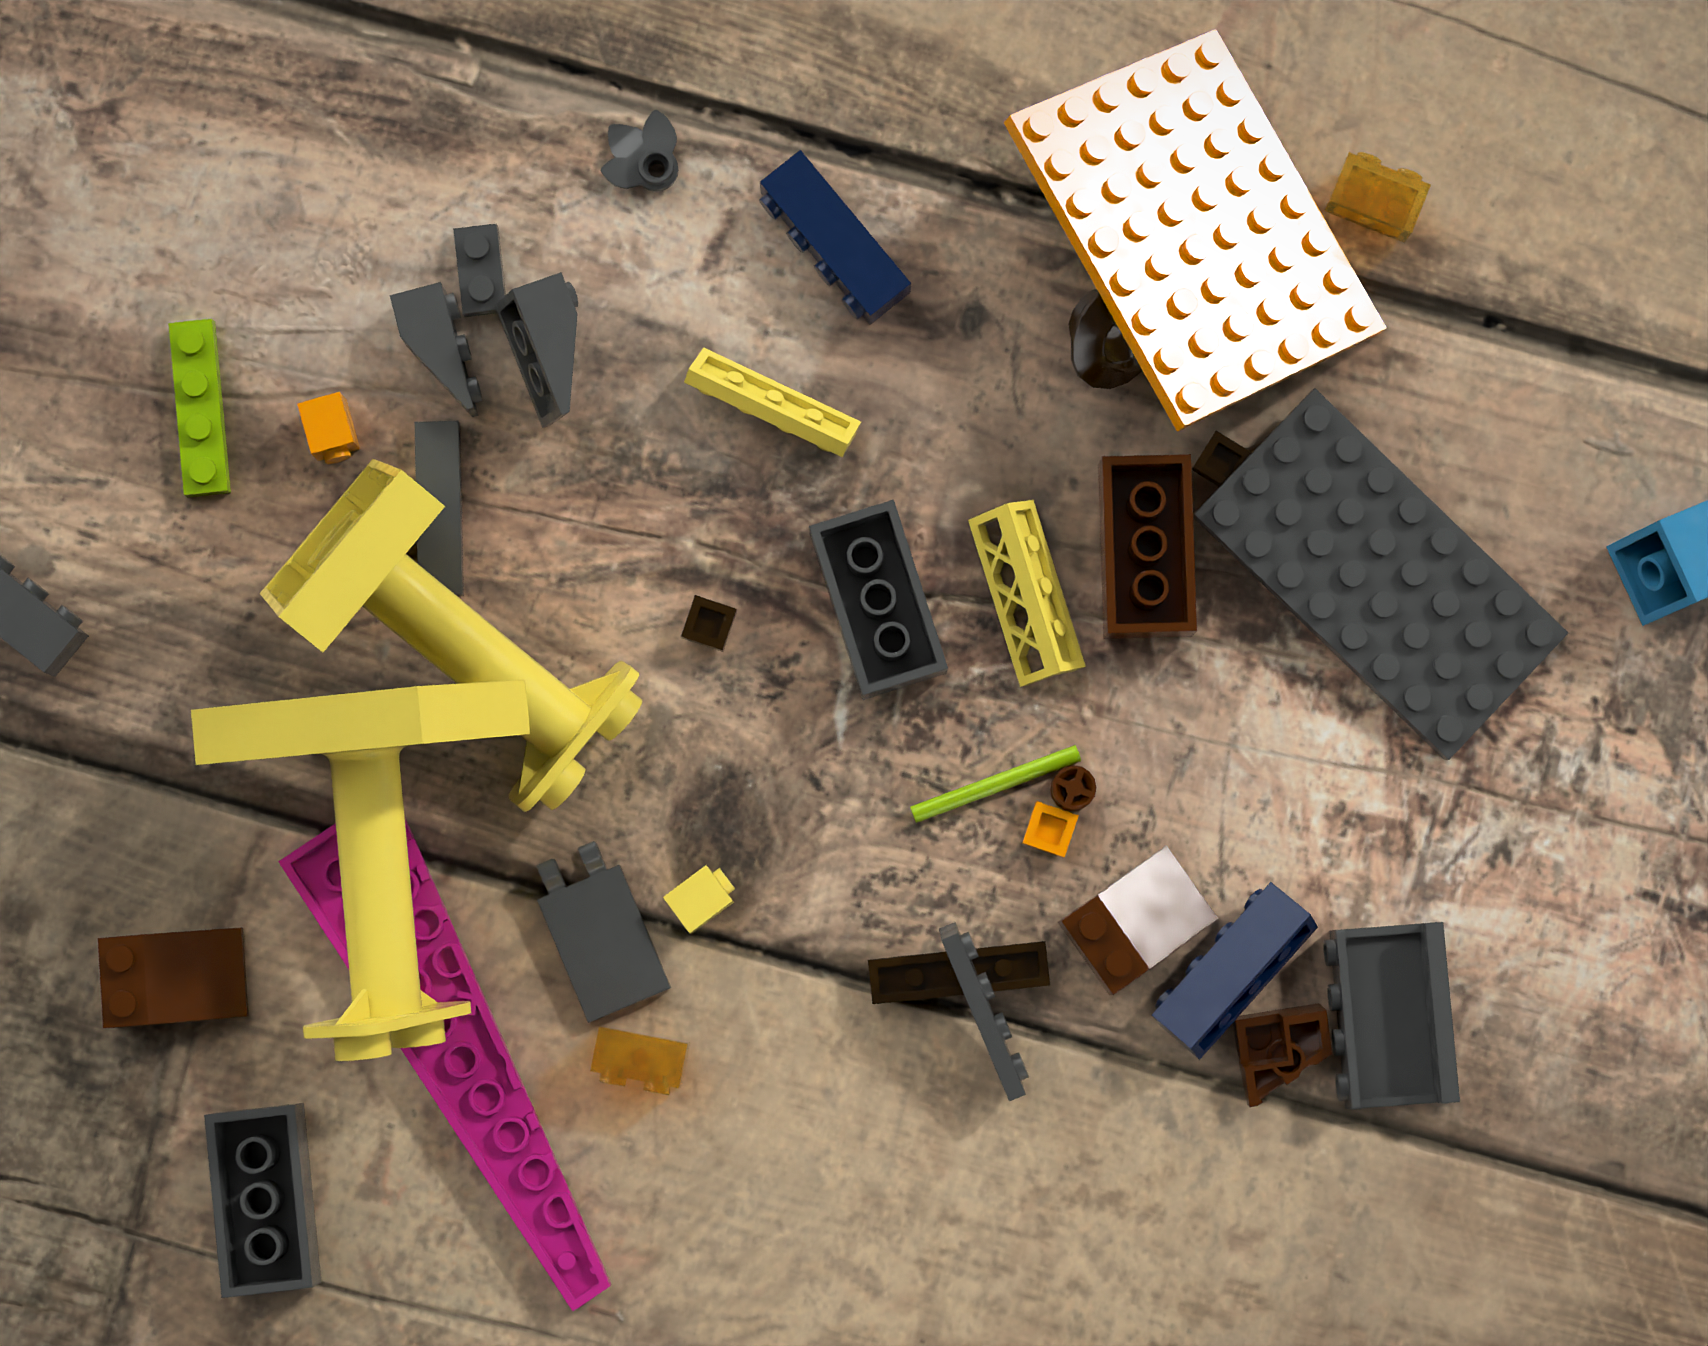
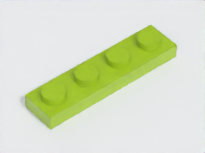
(199, 408)

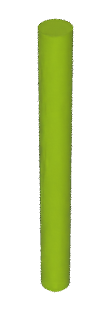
(995, 783)

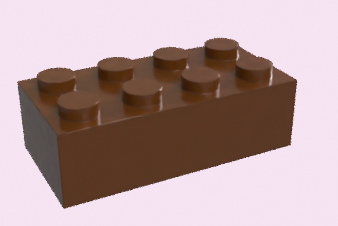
(1147, 546)

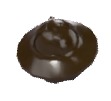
(1098, 346)

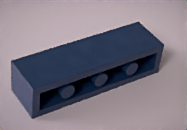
(834, 237)
(1234, 969)

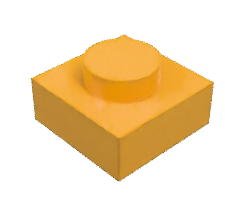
(1050, 829)

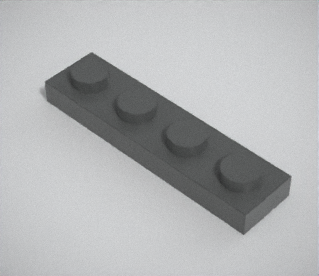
(977, 993)

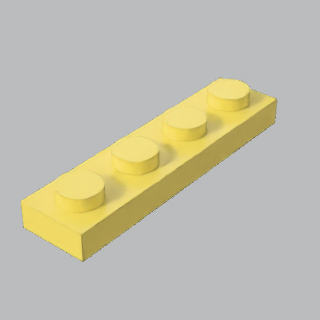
(772, 402)

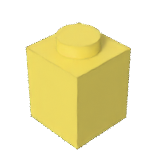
(700, 898)

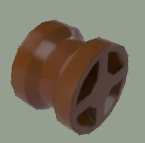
(1082, 784)

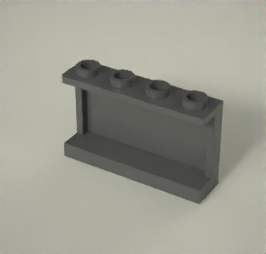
(1392, 1016)

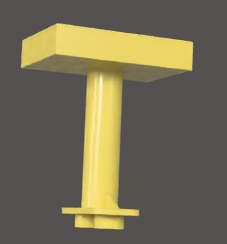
(361, 561)
(363, 743)

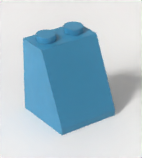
(1665, 563)

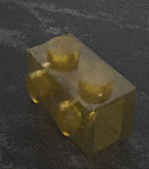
(1377, 196)
(639, 1057)

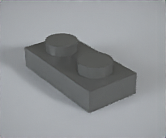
(479, 268)

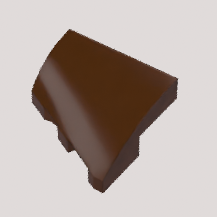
(1278, 1046)

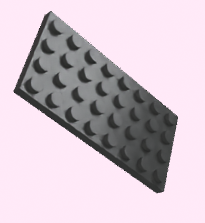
(1380, 574)

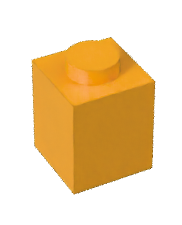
(329, 428)

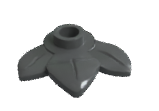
(639, 150)

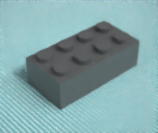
(878, 599)
(262, 1200)

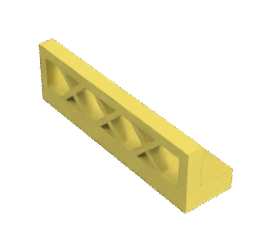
(1034, 588)

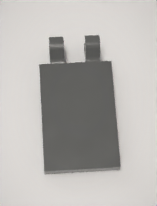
(601, 936)

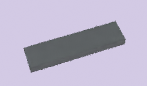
(440, 474)

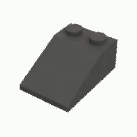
(542, 335)

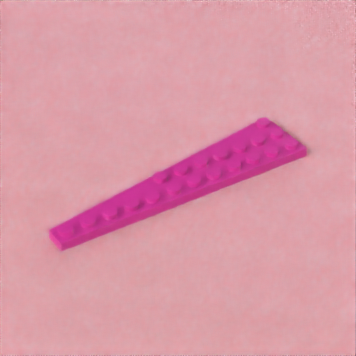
(471, 1073)

